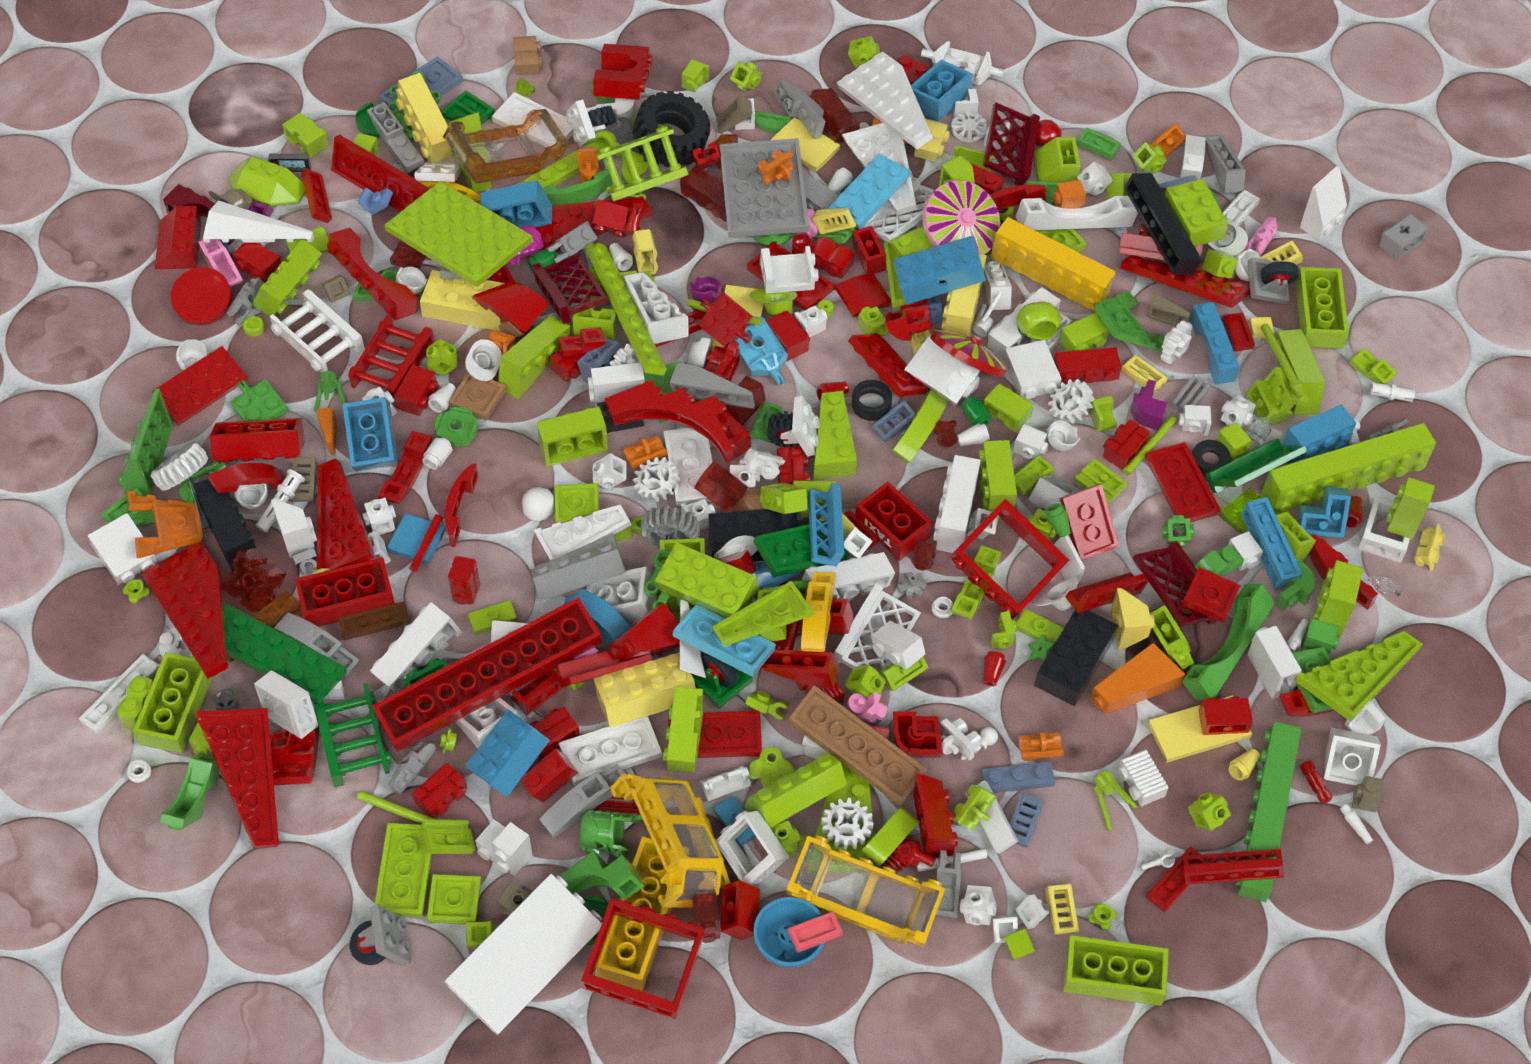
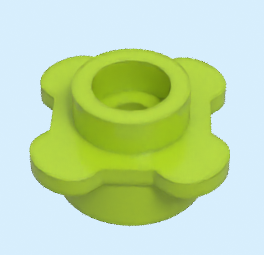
(133, 586)
(448, 740)
(1107, 911)

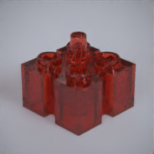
(253, 579)

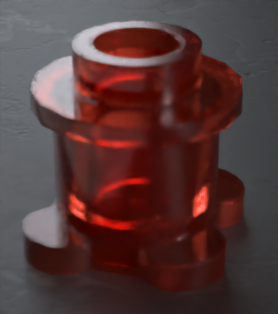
(946, 433)
(923, 556)

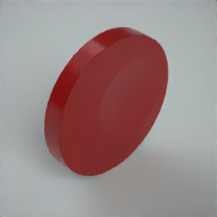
(201, 296)

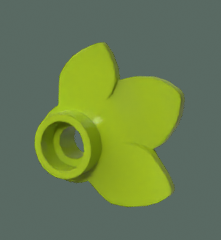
(769, 771)

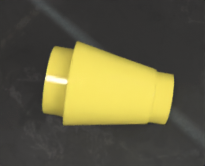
(1244, 764)

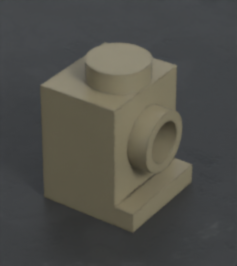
(1368, 794)

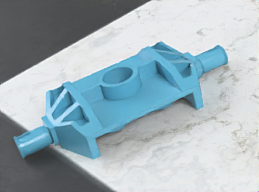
(764, 359)

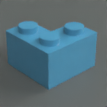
(1331, 517)

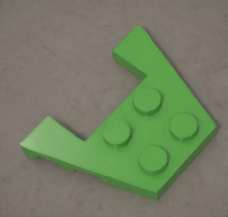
(1123, 324)

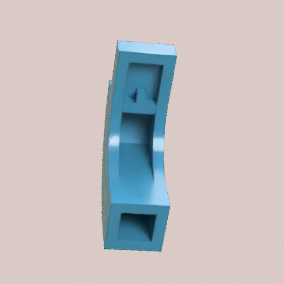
(604, 616)

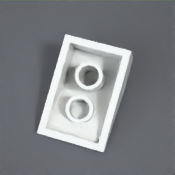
(1325, 205)
(942, 372)
(627, 593)
(482, 721)

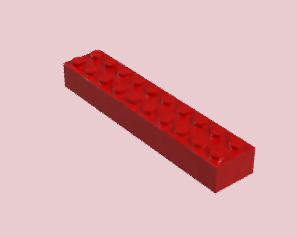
(487, 674)

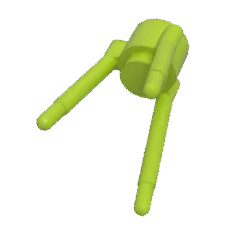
(1108, 784)

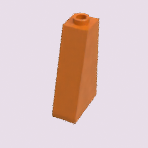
(1137, 680)

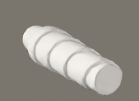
(1295, 640)
(1356, 823)

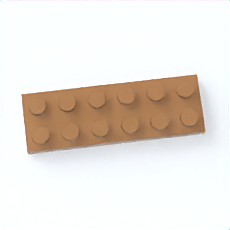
(856, 745)

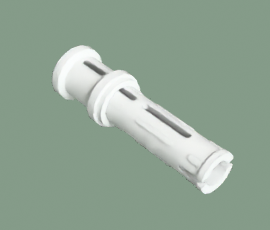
(285, 492)

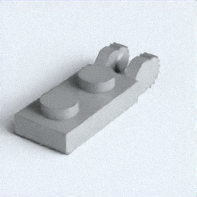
(573, 241)
(951, 882)

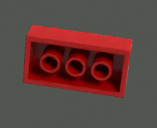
(257, 439)
(344, 591)

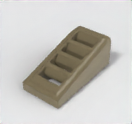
(734, 114)
(1166, 311)
(305, 465)

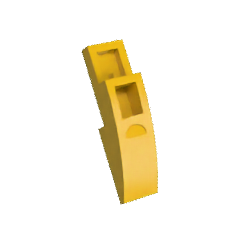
(819, 598)

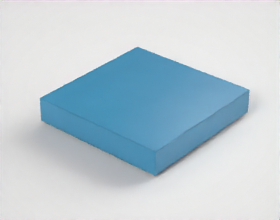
(410, 535)

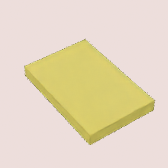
(813, 151)

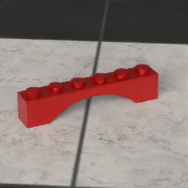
(392, 296)

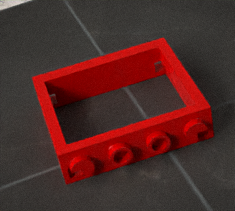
(1031, 536)
(630, 995)

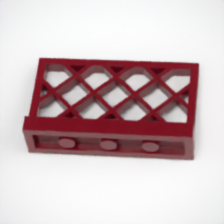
(1024, 148)
(555, 292)
(1178, 563)

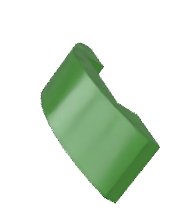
(579, 192)

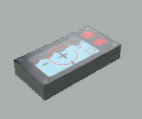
(293, 162)

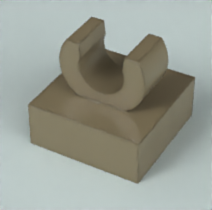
(335, 288)

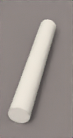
(965, 857)

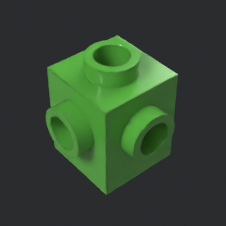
(1184, 525)

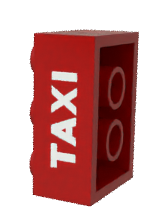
(894, 520)

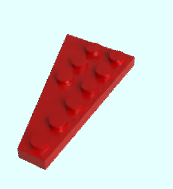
(1202, 284)

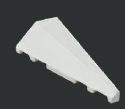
(233, 222)

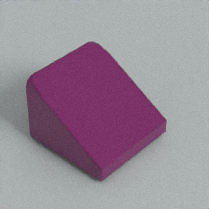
(261, 209)

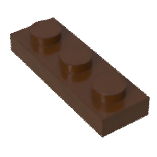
(374, 620)

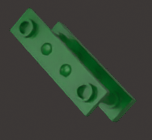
(333, 749)

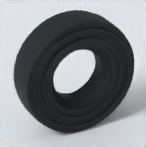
(1210, 446)

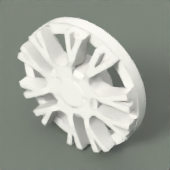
(969, 127)

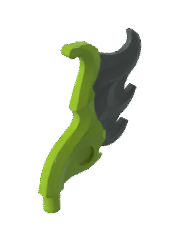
(620, 136)

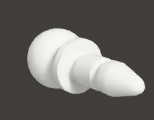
(988, 737)

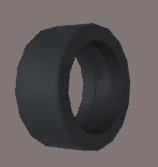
(871, 413)

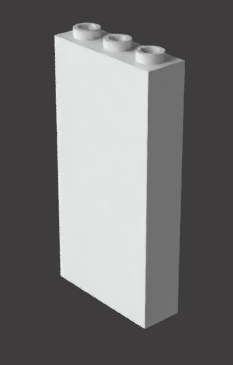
(524, 953)

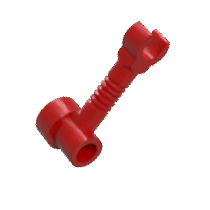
(731, 352)

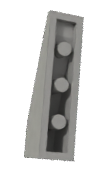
(1225, 163)
(705, 384)

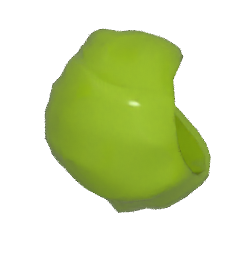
(1039, 320)

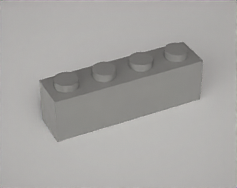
(817, 194)

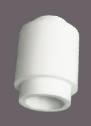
(437, 453)

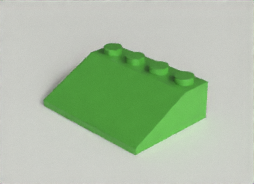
(147, 446)

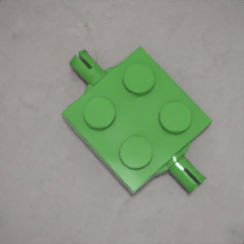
(258, 402)

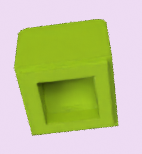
(1018, 944)

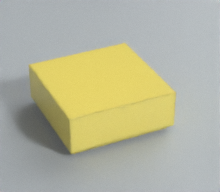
(1256, 323)

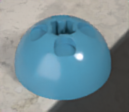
(773, 926)

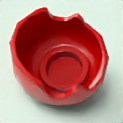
(1047, 131)

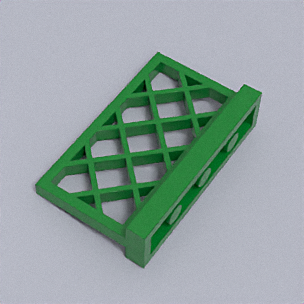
(1252, 465)

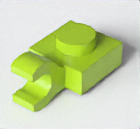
(764, 703)

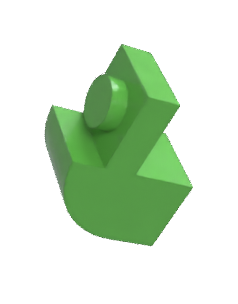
(1221, 561)
(1298, 589)

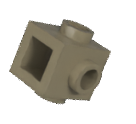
(511, 897)

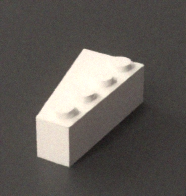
(415, 646)

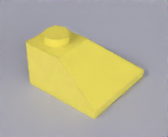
(1132, 619)

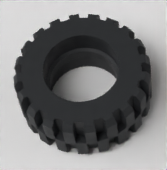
(678, 111)

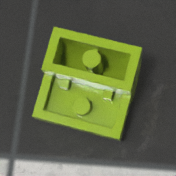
(1273, 397)

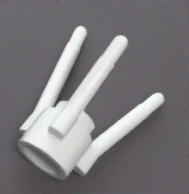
(985, 324)

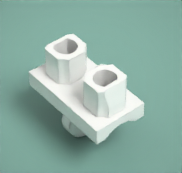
(763, 463)
(955, 740)

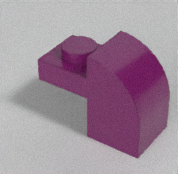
(1147, 410)

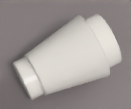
(840, 180)
(621, 257)
(440, 399)
(973, 435)

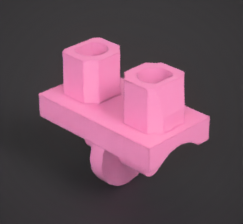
(868, 708)

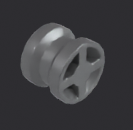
(224, 697)

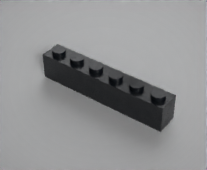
(1162, 224)

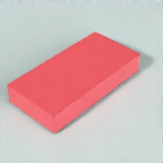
(815, 932)

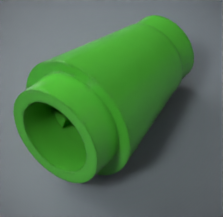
(1058, 519)

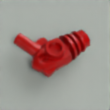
(907, 854)

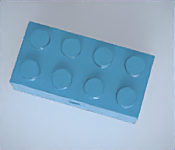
(939, 270)

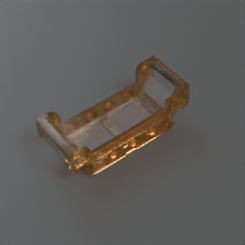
(507, 150)

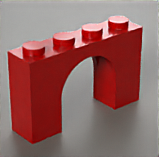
(630, 71)

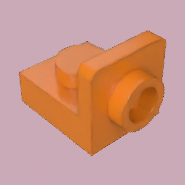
(502, 340)

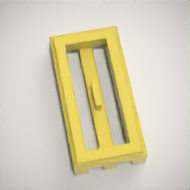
(1141, 375)

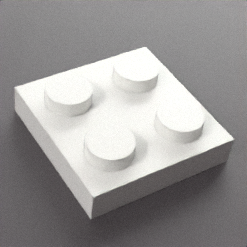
(430, 172)

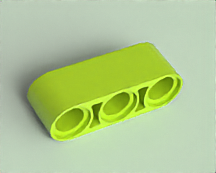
(890, 836)

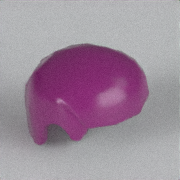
(706, 288)

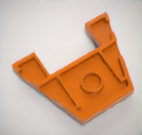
(175, 524)

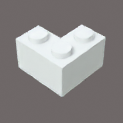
(505, 846)

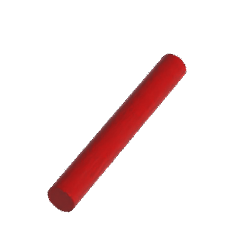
(426, 543)

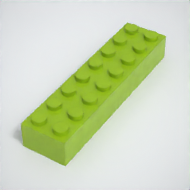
(1349, 467)

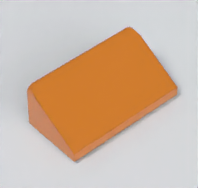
(1169, 139)

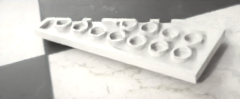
(887, 94)

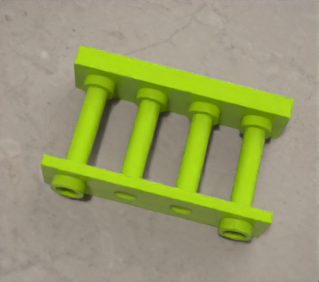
(656, 177)

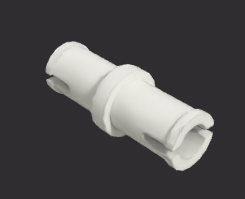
(1392, 392)

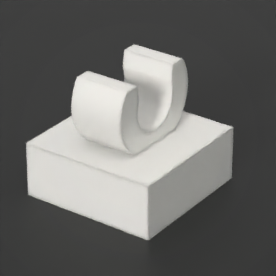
(1031, 911)

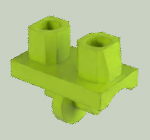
(974, 808)

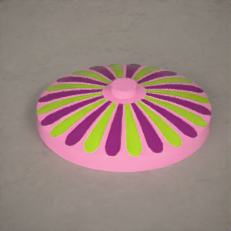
(960, 211)

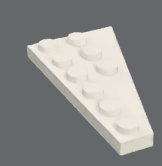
(877, 139)

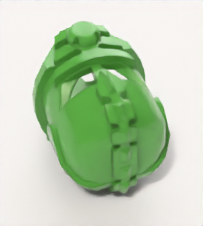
(605, 829)

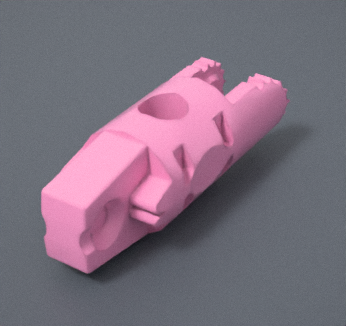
(1263, 236)

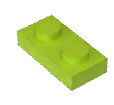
(898, 676)

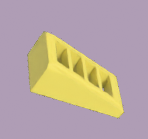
(831, 226)
(1290, 247)
(1065, 889)

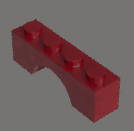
(187, 197)

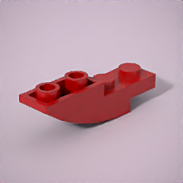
(1325, 556)

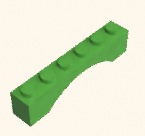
(1250, 611)

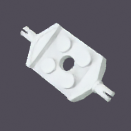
(978, 65)

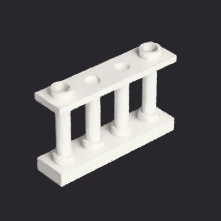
(324, 315)

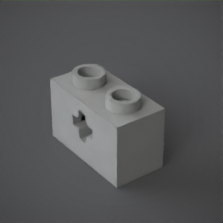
(1403, 236)

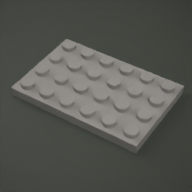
(752, 205)

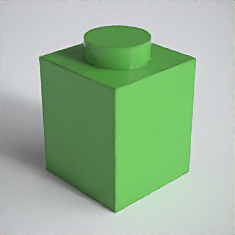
(1321, 635)

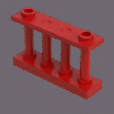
(412, 356)

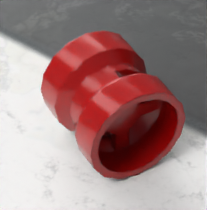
(799, 243)

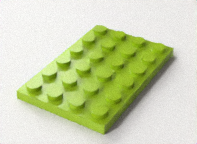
(458, 233)

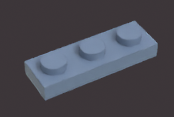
(1019, 777)

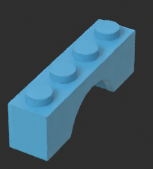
(1221, 356)

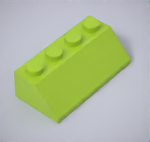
(798, 790)

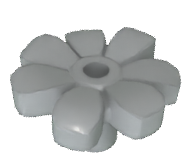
(911, 584)

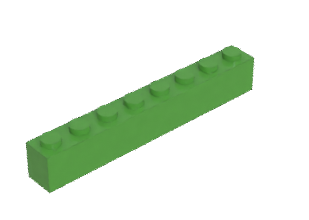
(1270, 801)

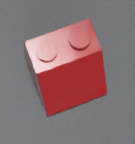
(647, 636)

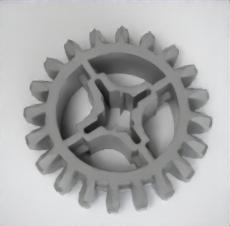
(669, 524)

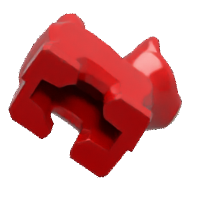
(708, 157)

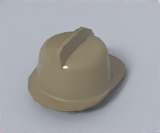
(234, 197)

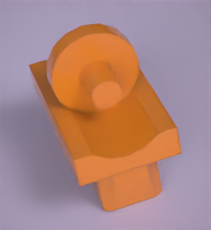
(587, 163)
(778, 168)
(644, 450)
(1040, 746)

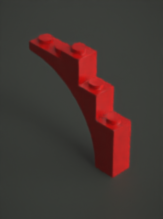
(648, 402)

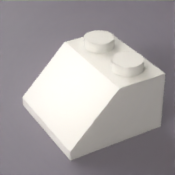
(295, 527)
(1350, 756)

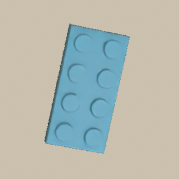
(872, 189)
(743, 655)

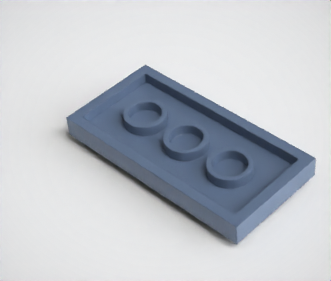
(438, 78)

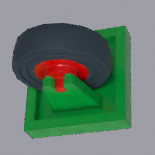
(721, 681)

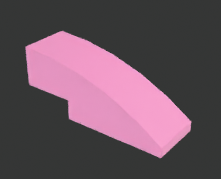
(220, 260)

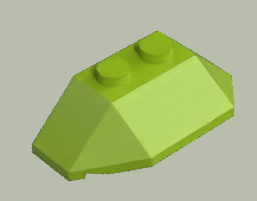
(267, 182)

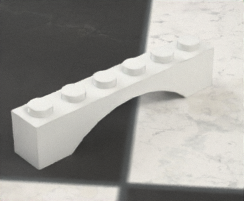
(1108, 214)

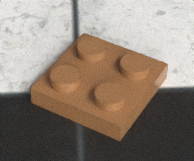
(478, 396)

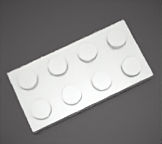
(516, 109)
(692, 457)
(621, 745)

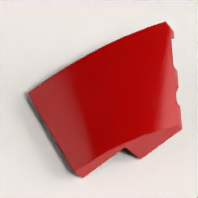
(513, 303)
(294, 757)

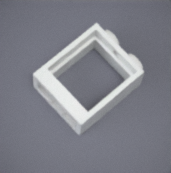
(1373, 543)
(286, 704)
(737, 858)

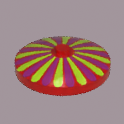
(970, 351)

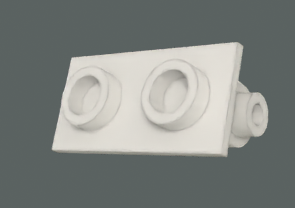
(726, 783)

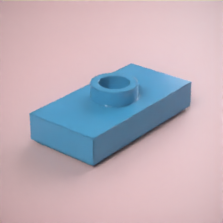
(727, 812)

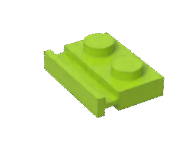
(1097, 473)
(448, 836)

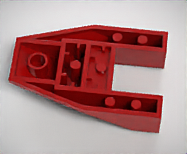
(808, 666)

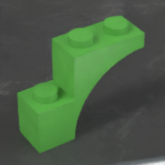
(190, 801)
(594, 872)

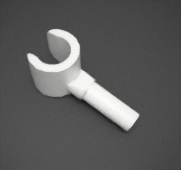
(1161, 861)

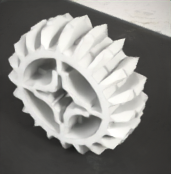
(176, 467)

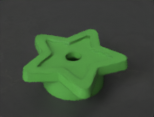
(1035, 648)

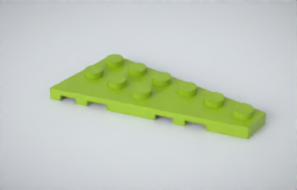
(1356, 678)

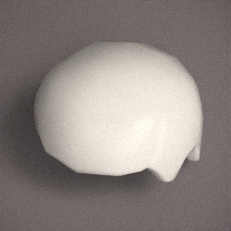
(1241, 268)
(412, 278)
(190, 352)
(1062, 436)
(251, 495)
(538, 503)

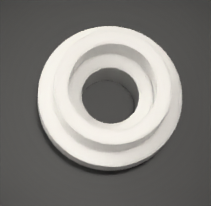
(942, 602)
(136, 766)

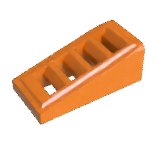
(328, 425)

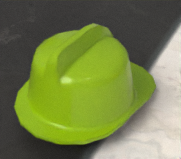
(774, 302)

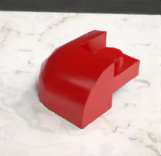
(910, 319)
(917, 734)

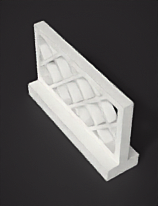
(888, 215)
(863, 619)

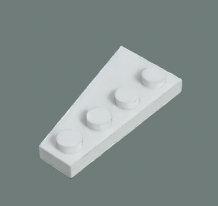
(581, 531)

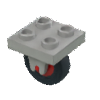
(1271, 279)
(380, 938)

